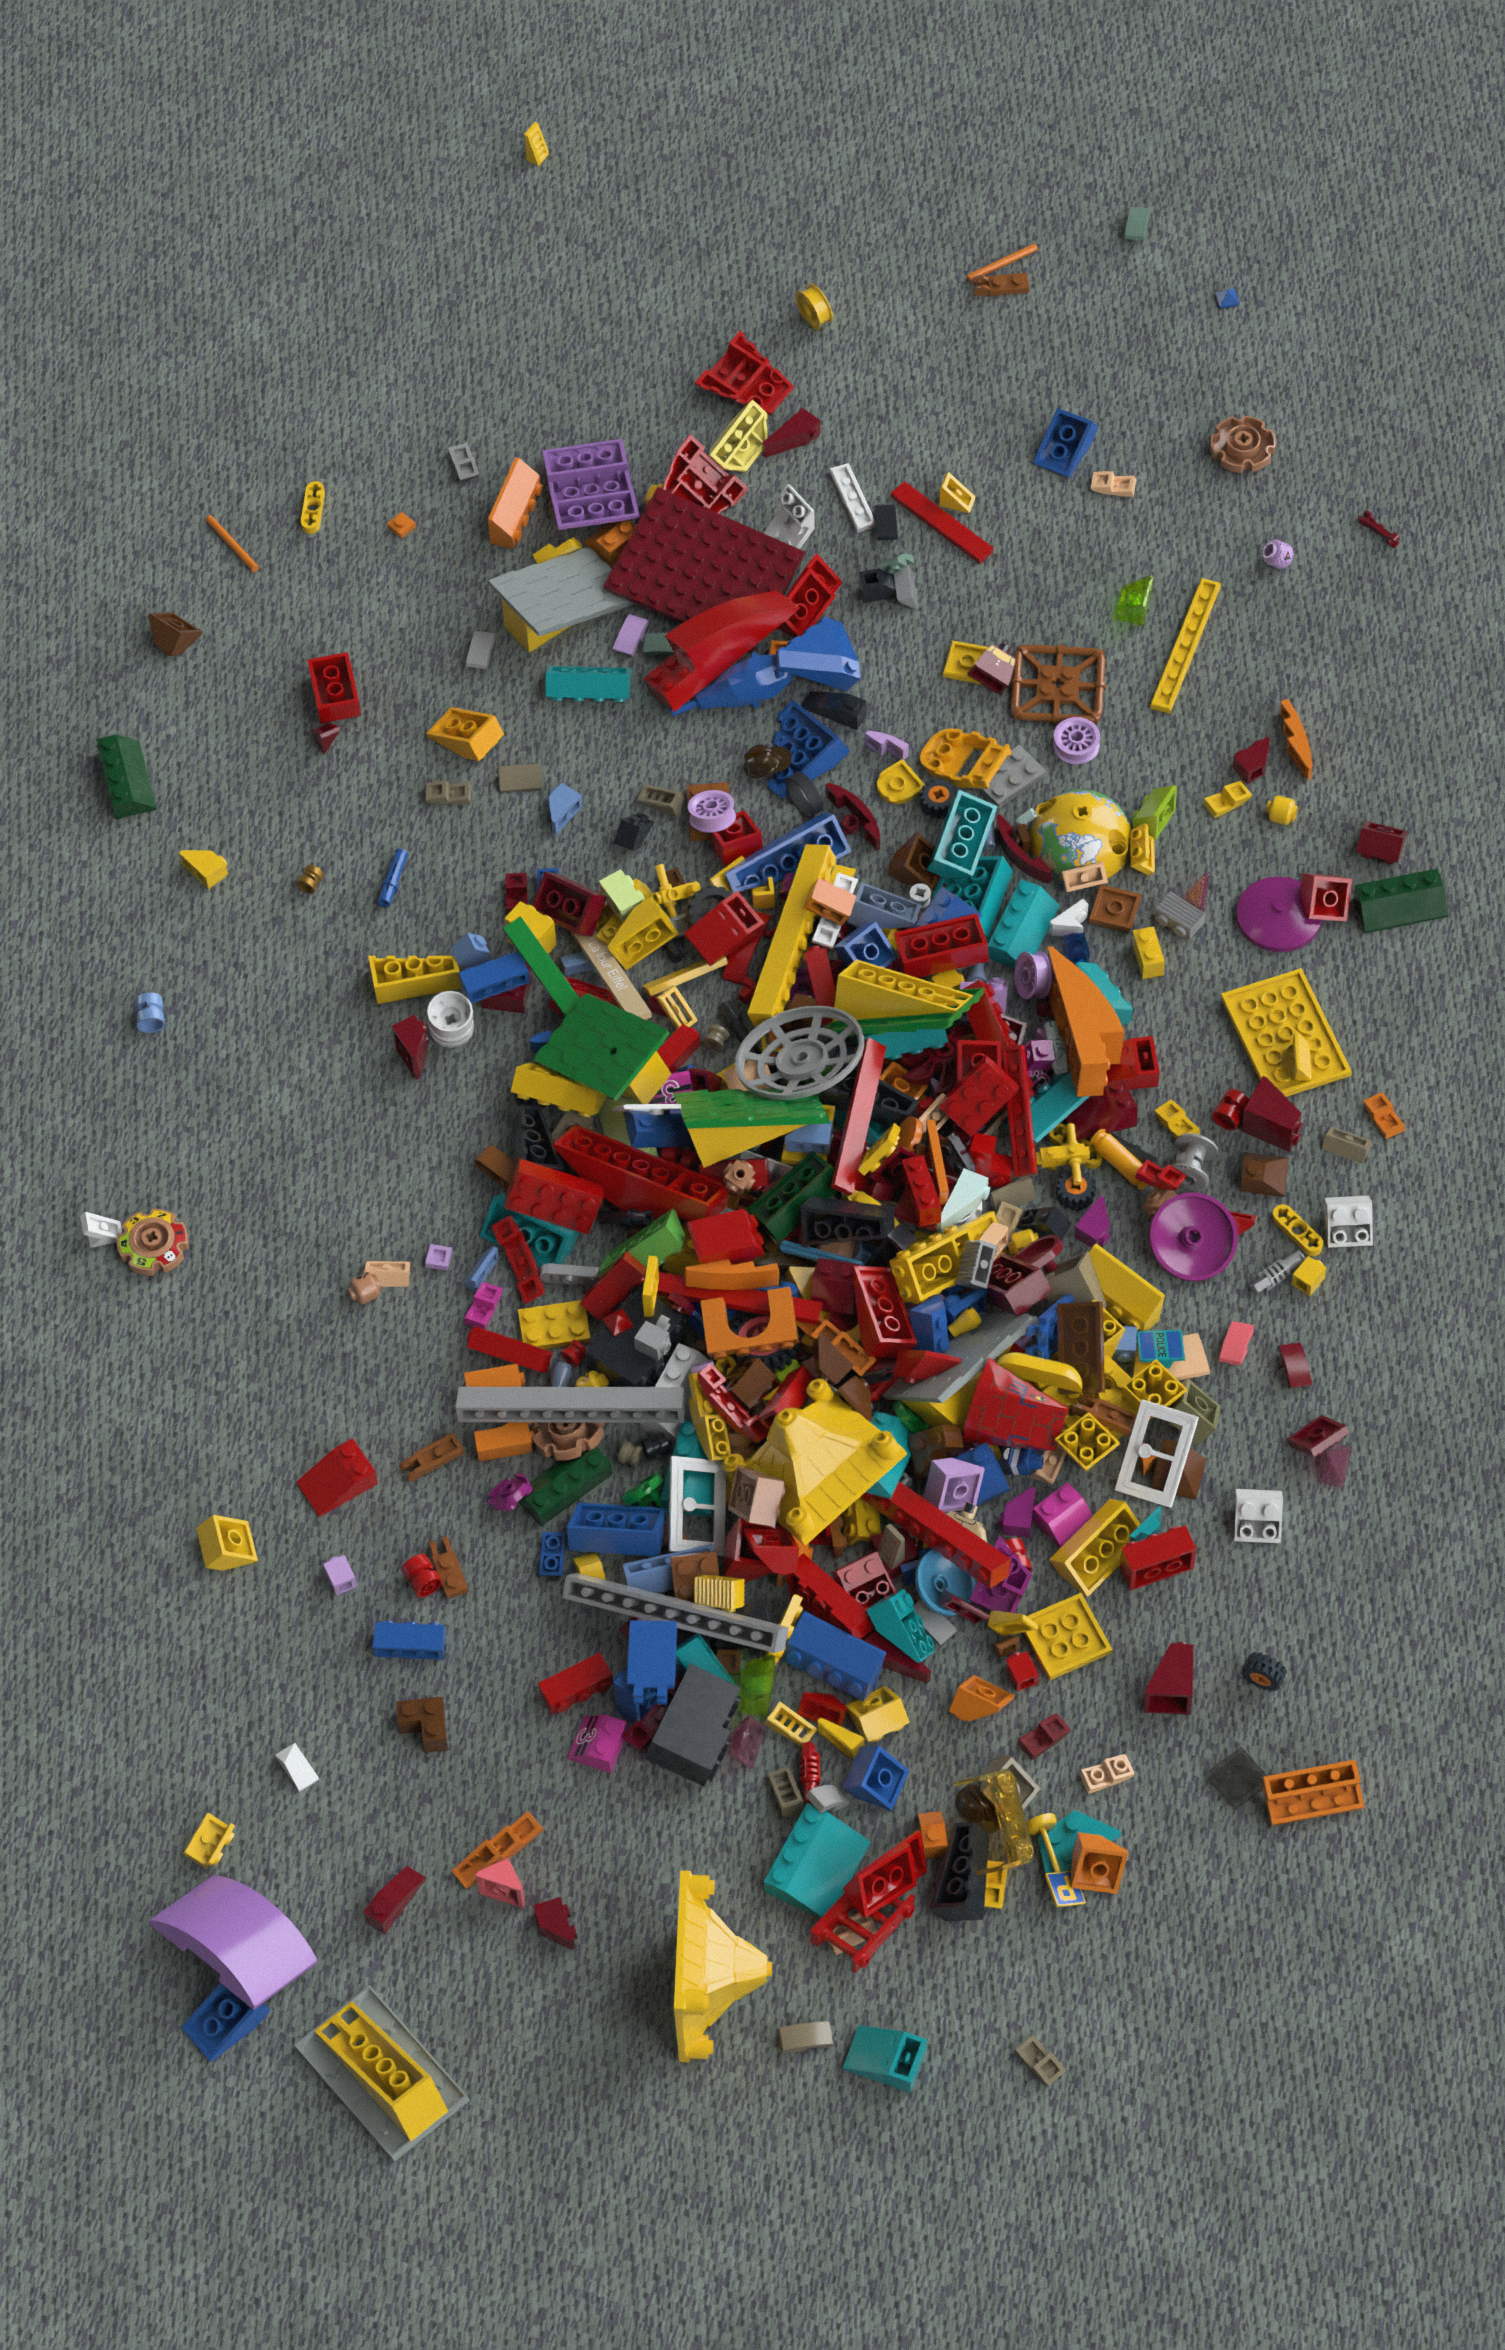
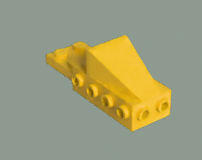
(935, 1260)

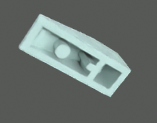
(964, 1198)

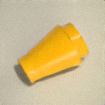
(965, 1322)

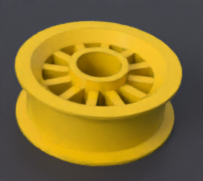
(813, 306)

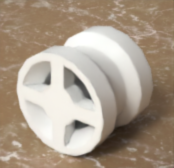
(921, 889)

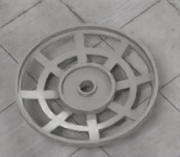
(811, 1050)

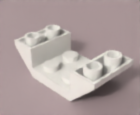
(793, 521)

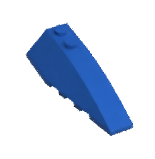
(784, 853)

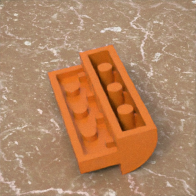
(1312, 1792)

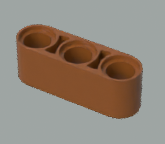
(495, 1165)

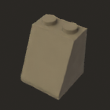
(1077, 1278)

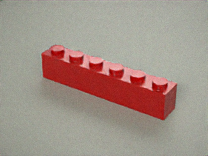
(988, 1023)

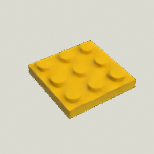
(1067, 1637)

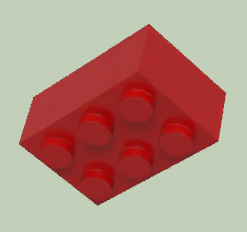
(334, 687)
(978, 1095)
(1157, 1557)

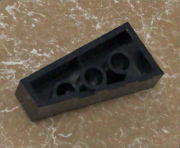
(533, 1139)

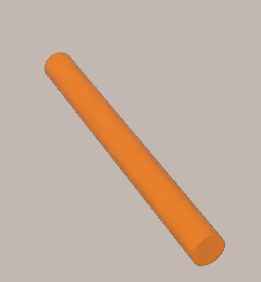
(1003, 262)
(232, 543)

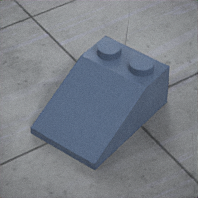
(884, 908)

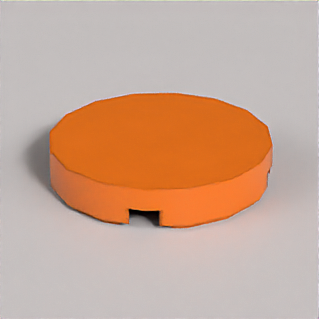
(910, 1133)

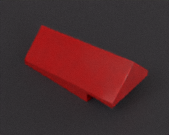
(813, 594)
(888, 1876)

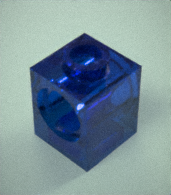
(1079, 941)

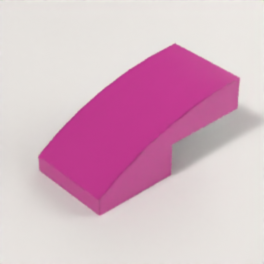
(484, 1305)

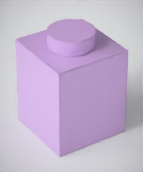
(340, 1574)

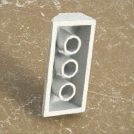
(676, 1375)

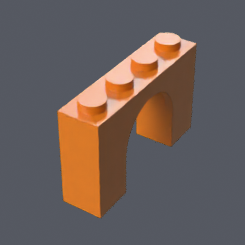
(779, 1332)
(511, 1438)

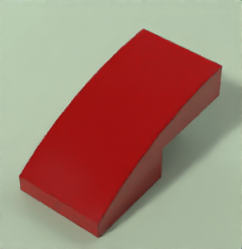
(1154, 1175)

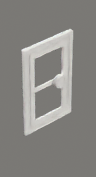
(655, 1109)
(1136, 1448)
(677, 1504)

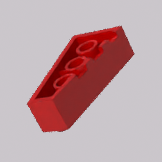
(827, 1599)

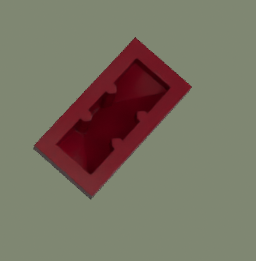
(325, 735)

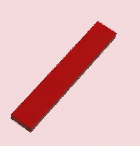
(942, 522)
(1020, 1113)

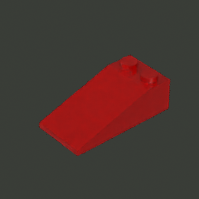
(881, 1312)

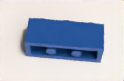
(494, 977)
(409, 1640)

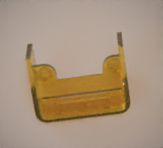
(1010, 1818)

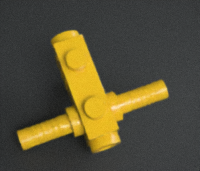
(668, 895)
(1069, 1154)

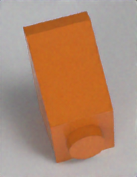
(933, 1834)

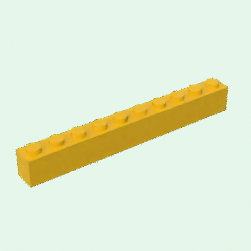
(790, 936)

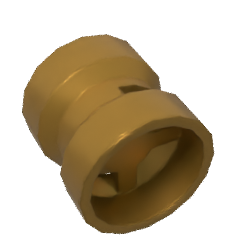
(311, 877)

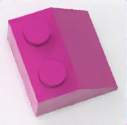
(1061, 1514)

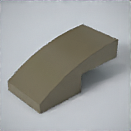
(443, 793)
(805, 2035)
(1039, 2061)

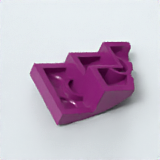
(1007, 1593)

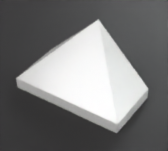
(297, 1767)

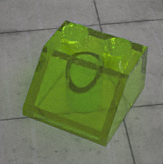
(757, 1686)

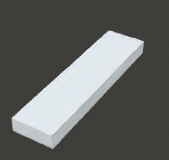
(853, 498)

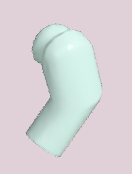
(1026, 818)

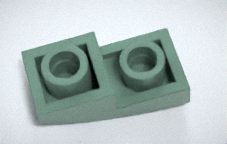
(1137, 223)
(894, 564)
(657, 644)

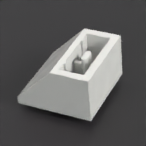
(1348, 1221)
(1258, 1516)

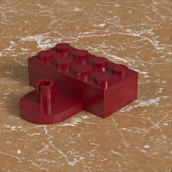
(1018, 1280)

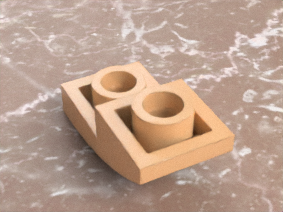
(1107, 1774)

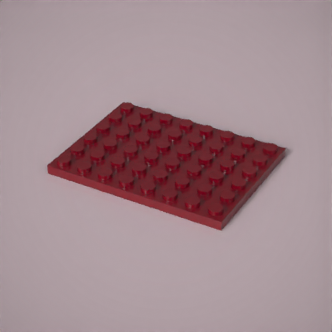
(696, 559)

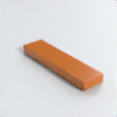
(936, 1161)

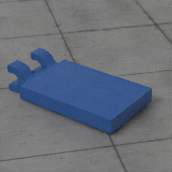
(1046, 1331)
(652, 1658)

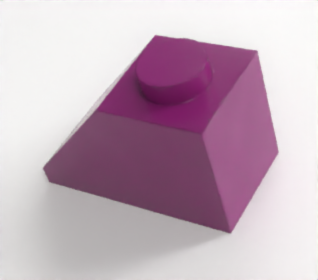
(1094, 1225)
(1019, 1515)

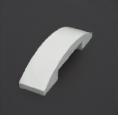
(827, 930)

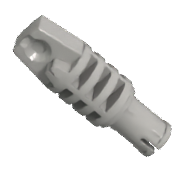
(1276, 1272)

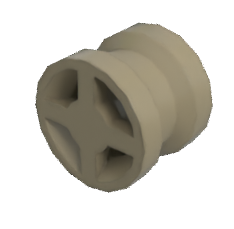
(716, 1037)
(631, 1454)

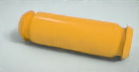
(1117, 1156)

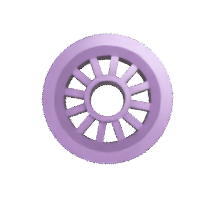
(1076, 751)
(711, 811)
(1033, 975)

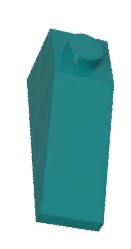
(698, 1653)

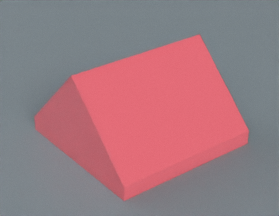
(501, 1883)

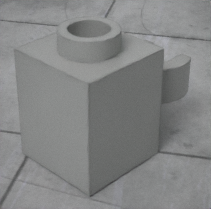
(654, 1339)

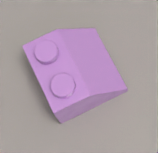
(953, 1484)

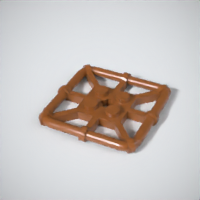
(1049, 674)

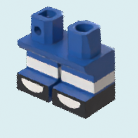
(1020, 1460)

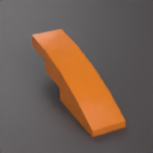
(1297, 740)
(731, 1277)
(841, 1341)
(500, 1847)

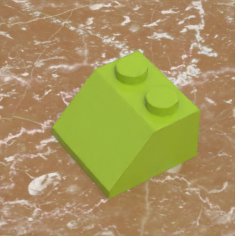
(1156, 810)

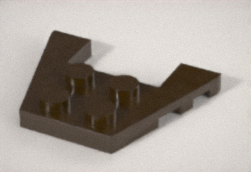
(773, 1254)

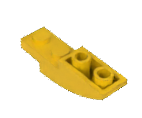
(708, 1423)

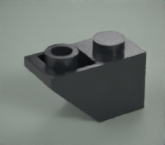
(876, 585)
(633, 831)
(1045, 1222)

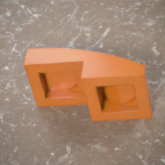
(1383, 1115)

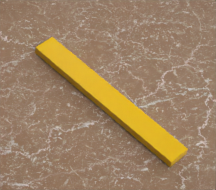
(1185, 645)

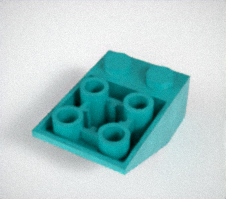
(901, 1625)
(886, 2056)

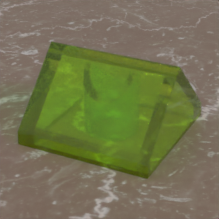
(1135, 601)

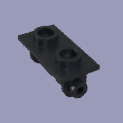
(951, 1148)

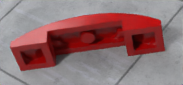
(740, 959)
(520, 1258)
(727, 1407)

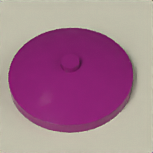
(1274, 915)
(1193, 1236)

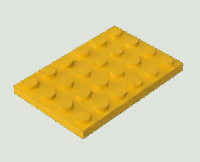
(1267, 1018)

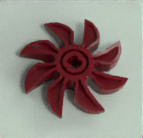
(936, 1061)

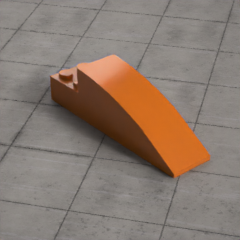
(1086, 1023)

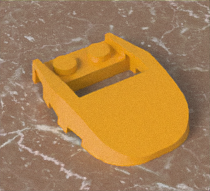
(951, 748)

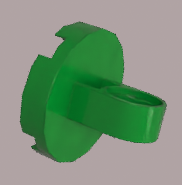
(909, 1417)
(645, 1492)

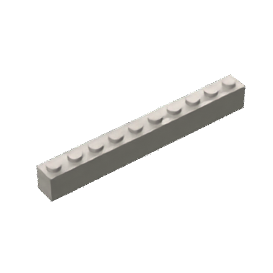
(571, 1404)
(688, 1615)

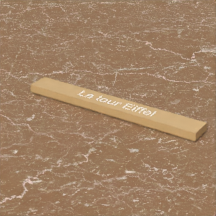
(612, 975)

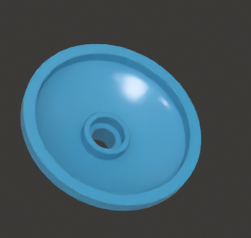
(936, 1569)

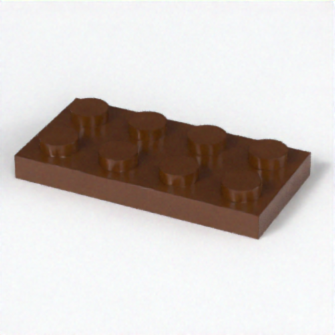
(1082, 1343)

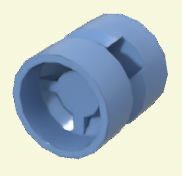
(149, 1012)

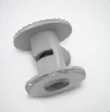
(1194, 1151)

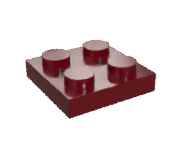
(1318, 1436)

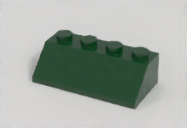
(126, 776)
(1400, 900)
(781, 1205)
(565, 1484)

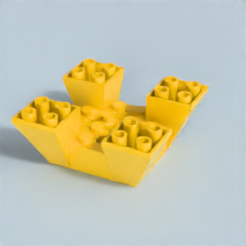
(1085, 1437)

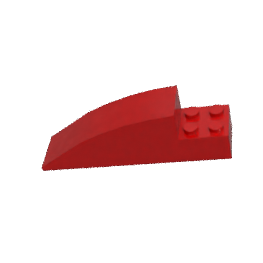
(713, 643)
(640, 1179)

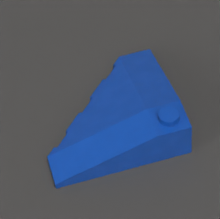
(822, 656)
(811, 744)

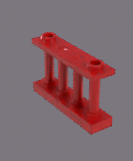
(839, 1915)

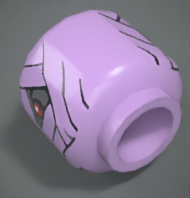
(1277, 554)

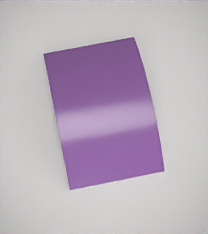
(590, 484)
(238, 1937)

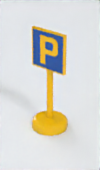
(1058, 1882)

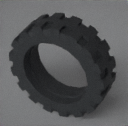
(693, 903)

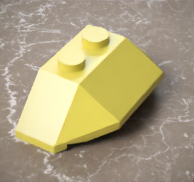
(741, 439)

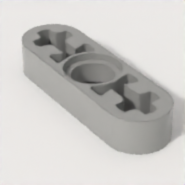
(569, 1274)

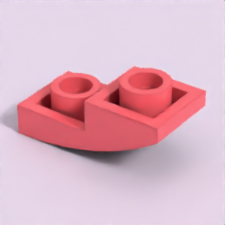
(1235, 1343)

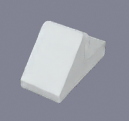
(1070, 920)
(100, 1229)

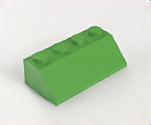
(658, 1239)

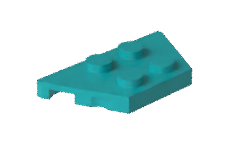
(1064, 1835)

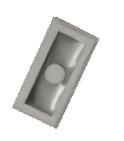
(906, 587)

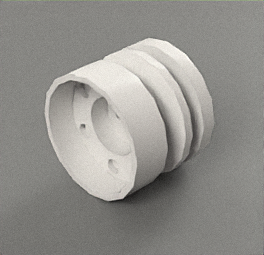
(450, 1019)

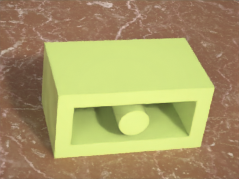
(620, 893)

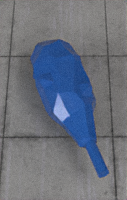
(742, 685)

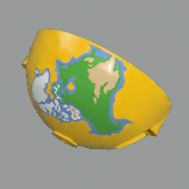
(1077, 831)

